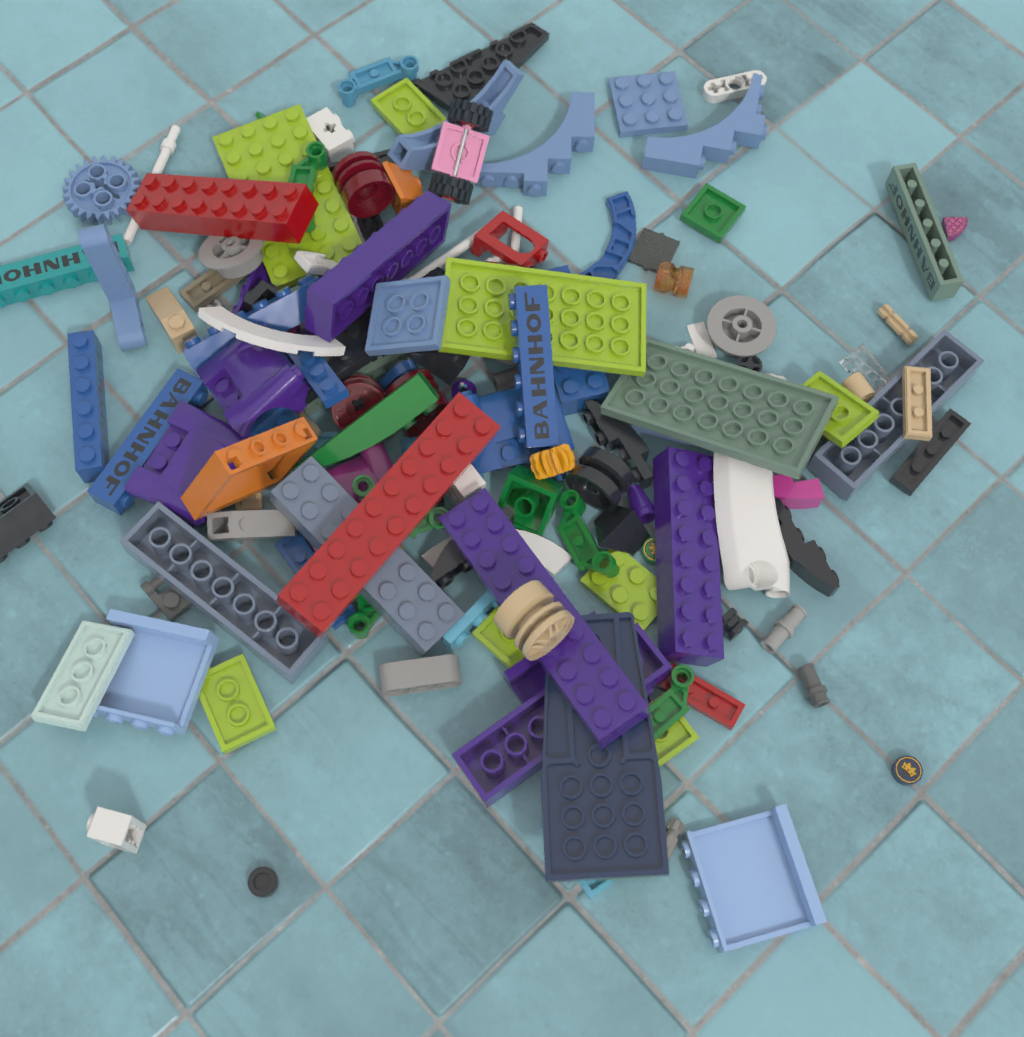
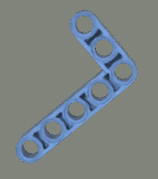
(116, 284)

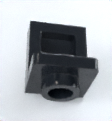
(261, 291)

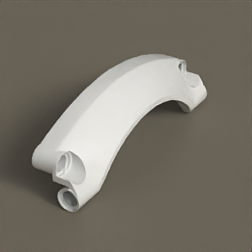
(749, 527)

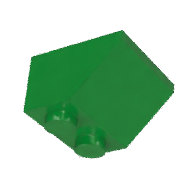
(530, 499)

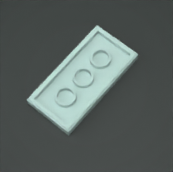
(83, 676)

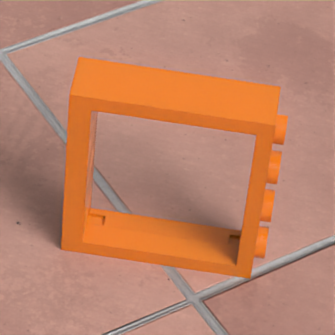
(267, 453)

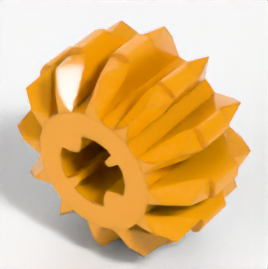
(552, 461)

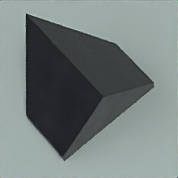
(621, 530)

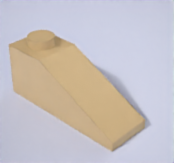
(171, 317)

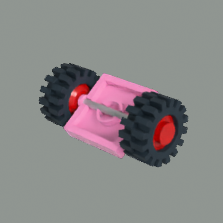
(460, 151)

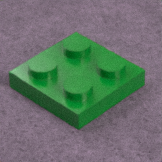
(712, 213)

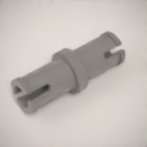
(783, 629)

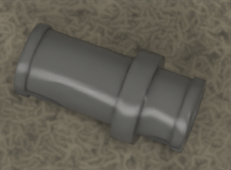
(814, 689)

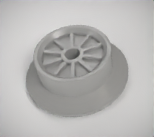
(231, 255)
(741, 326)

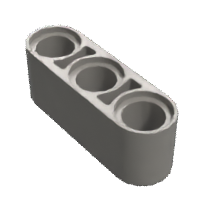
(419, 675)

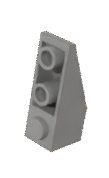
(248, 525)

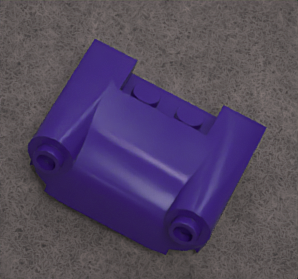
(252, 381)
(179, 459)

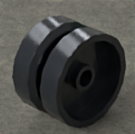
(600, 479)

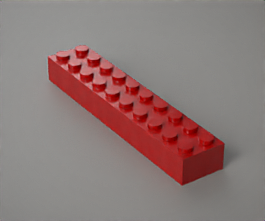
(387, 516)

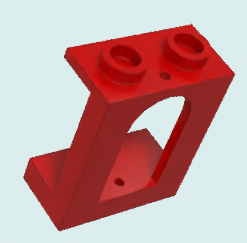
(488, 240)

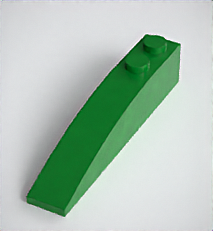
(380, 421)

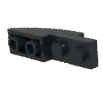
(619, 435)
(807, 558)
(452, 563)

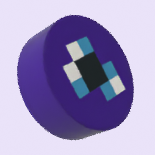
(461, 386)

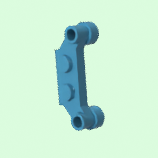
(375, 76)

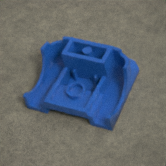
(505, 448)

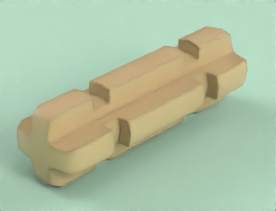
(897, 324)

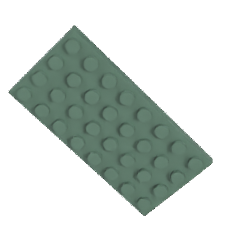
(723, 408)

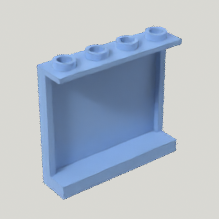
(158, 674)
(752, 879)

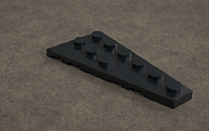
(471, 72)

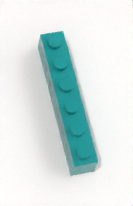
(52, 273)

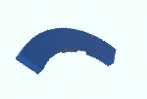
(621, 241)

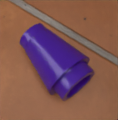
(640, 503)

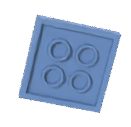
(647, 104)
(408, 316)

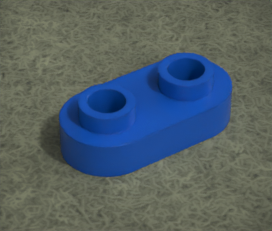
(396, 372)

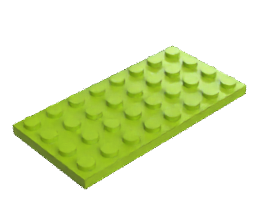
(266, 153)
(592, 318)

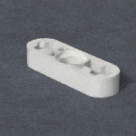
(715, 93)

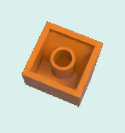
(405, 186)

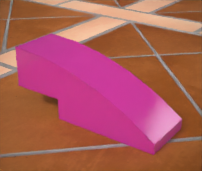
(798, 494)

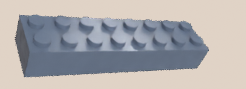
(853, 465)
(399, 590)
(222, 591)

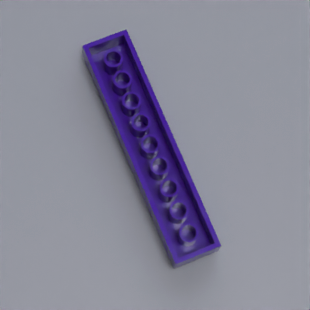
(580, 662)

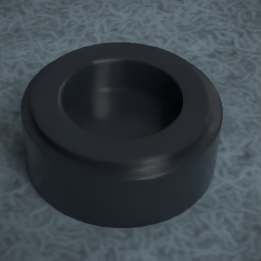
(263, 882)

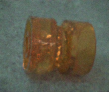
(673, 279)

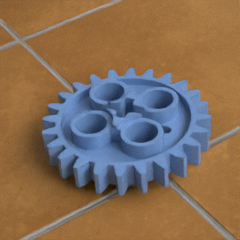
(100, 190)

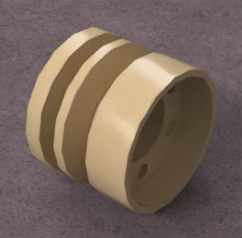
(533, 620)

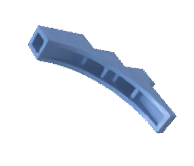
(418, 149)
(688, 153)
(552, 157)

